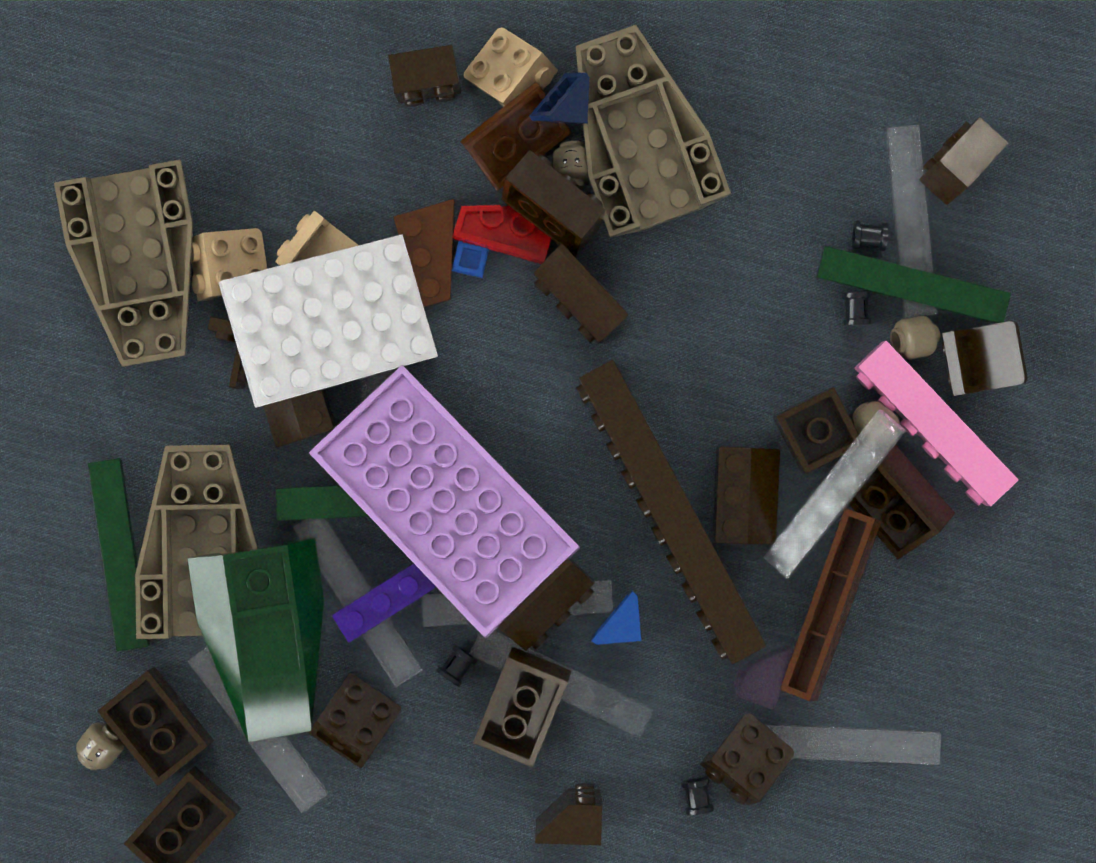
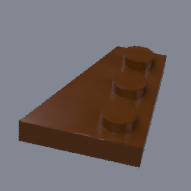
(430, 246)

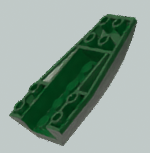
(263, 632)

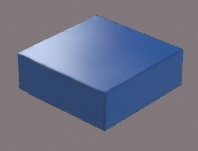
(470, 259)

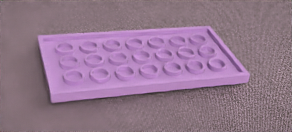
(444, 501)

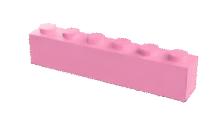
(935, 424)

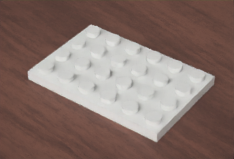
(327, 320)

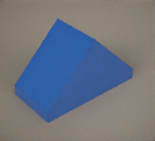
(622, 623)

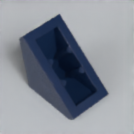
(566, 101)

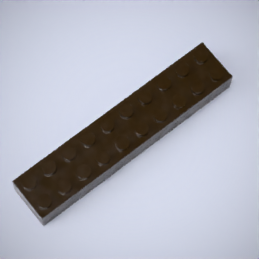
(671, 512)

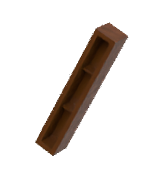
(830, 605)

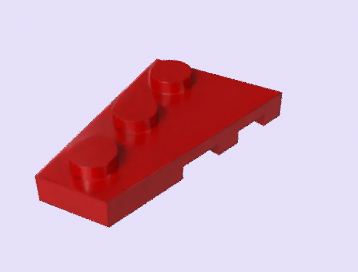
(501, 231)

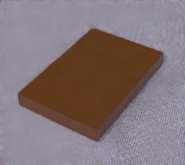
(510, 134)

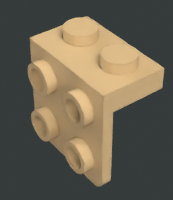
(508, 67)
(313, 239)
(224, 256)

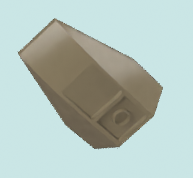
(643, 138)
(133, 256)
(193, 513)

